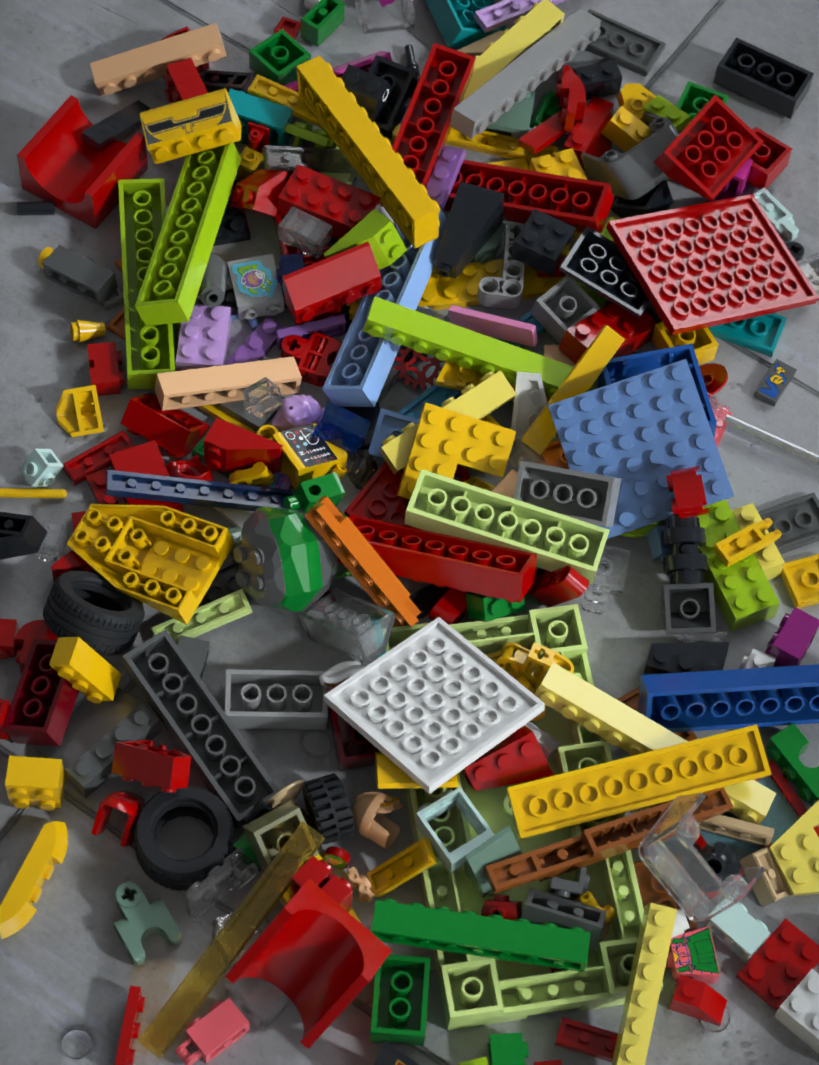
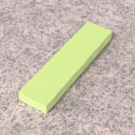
(208, 616)

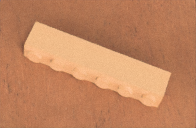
(150, 61)
(223, 382)

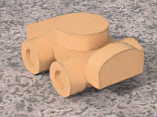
(360, 883)

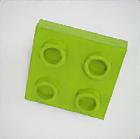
(304, 130)

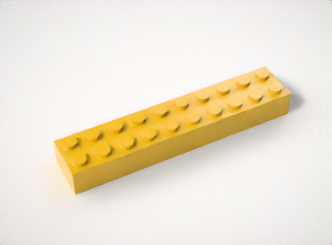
(368, 151)

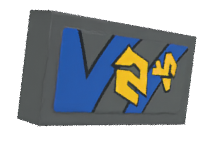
(775, 382)

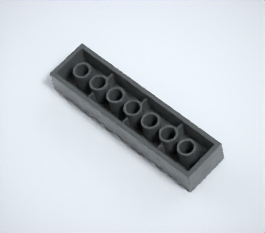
(199, 725)

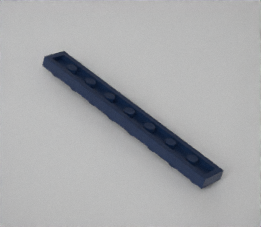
(193, 491)

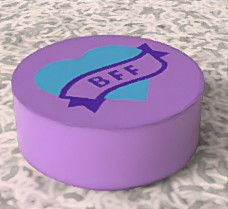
(281, 481)

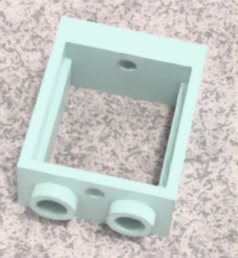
(447, 801)

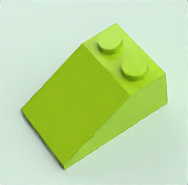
(380, 234)

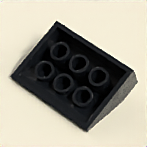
(602, 268)

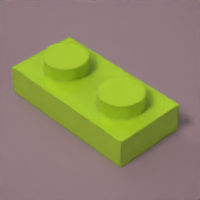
(663, 108)

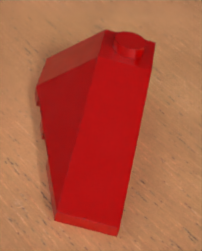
(587, 134)

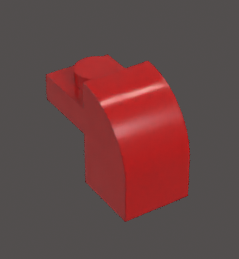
(25, 636)

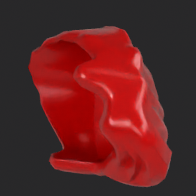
(189, 469)

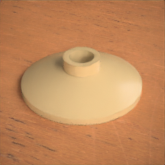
(286, 795)

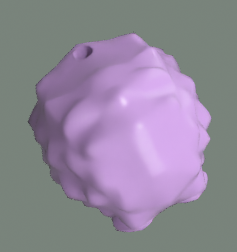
(296, 412)

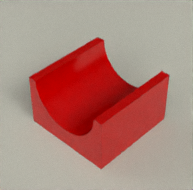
(73, 173)
(314, 957)

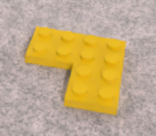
(450, 439)

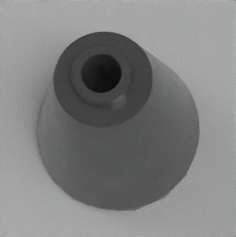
(214, 282)

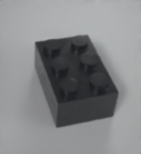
(402, 81)

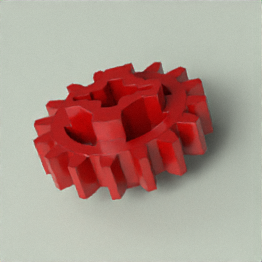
(421, 375)

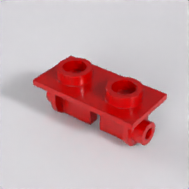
(258, 137)

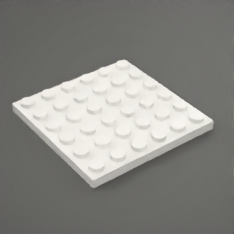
(434, 704)

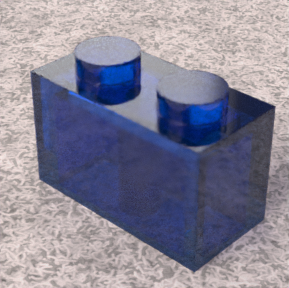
(341, 427)

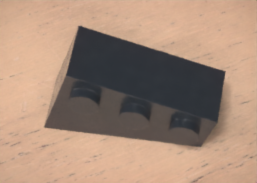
(685, 657)

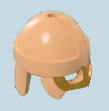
(371, 819)

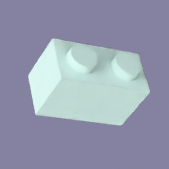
(739, 931)

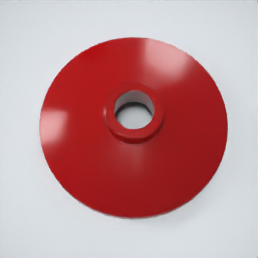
(714, 377)

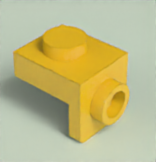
(249, 162)

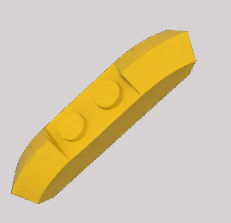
(26, 888)

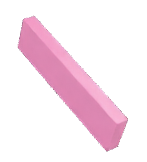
(494, 326)

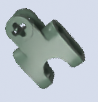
(141, 920)

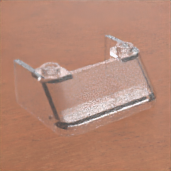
(683, 871)

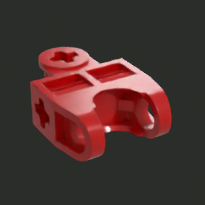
(312, 356)

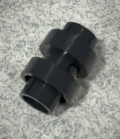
(683, 540)

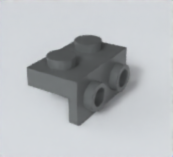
(567, 888)

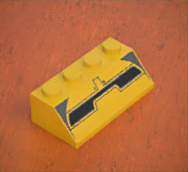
(190, 126)

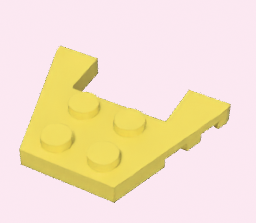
(798, 854)

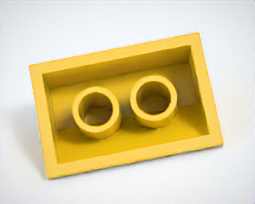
(391, 776)

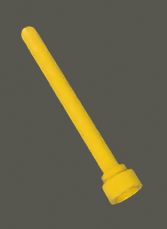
(32, 493)

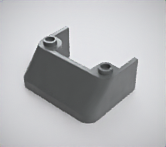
(633, 172)

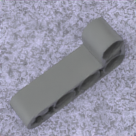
(502, 288)

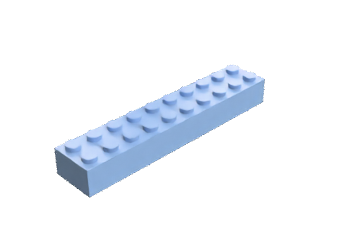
(367, 360)

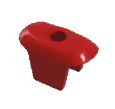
(124, 801)

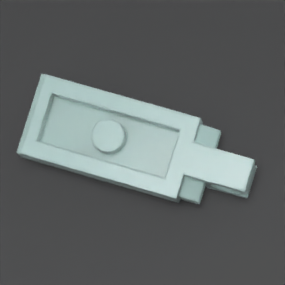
(777, 214)

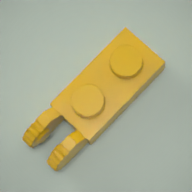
(745, 542)

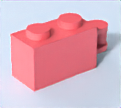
(213, 1032)

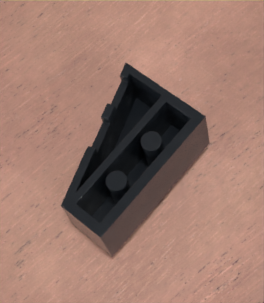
(19, 535)

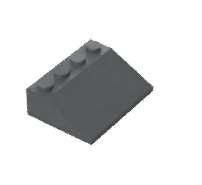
(92, 735)

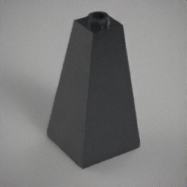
(470, 225)

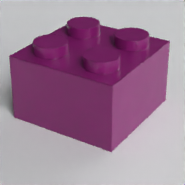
(792, 638)

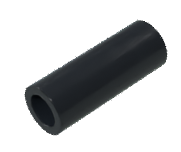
(36, 208)

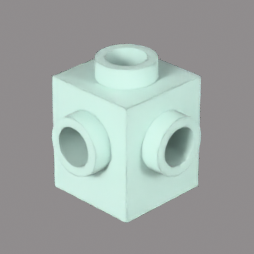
(41, 467)

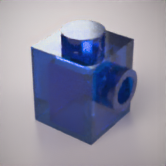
(287, 265)

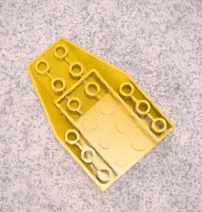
(153, 553)

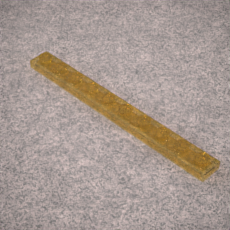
(230, 940)

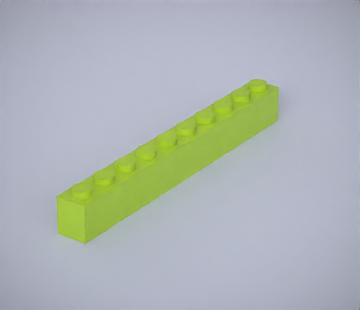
(460, 345)

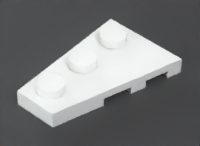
(528, 402)

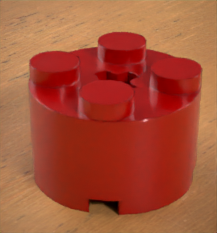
(688, 492)

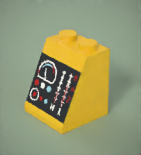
(307, 455)

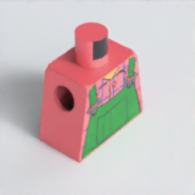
(693, 956)

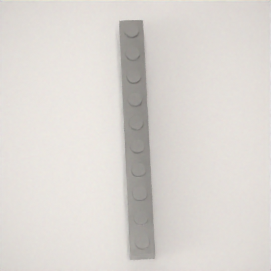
(525, 73)

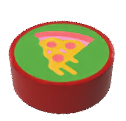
(336, 857)

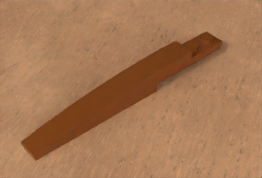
(592, 845)

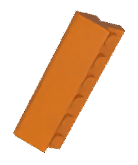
(362, 561)

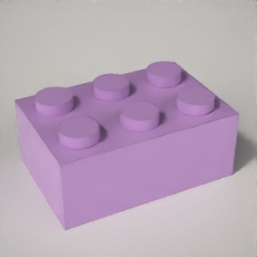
(204, 338)

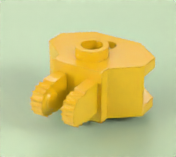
(632, 99)

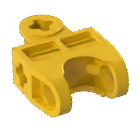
(526, 660)

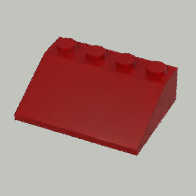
(709, 150)

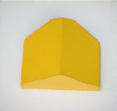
(80, 411)

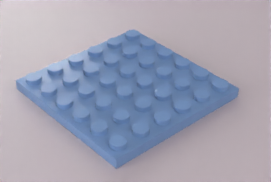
(641, 434)

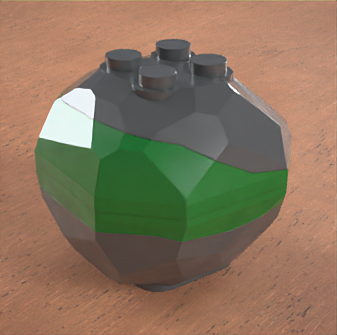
(283, 560)

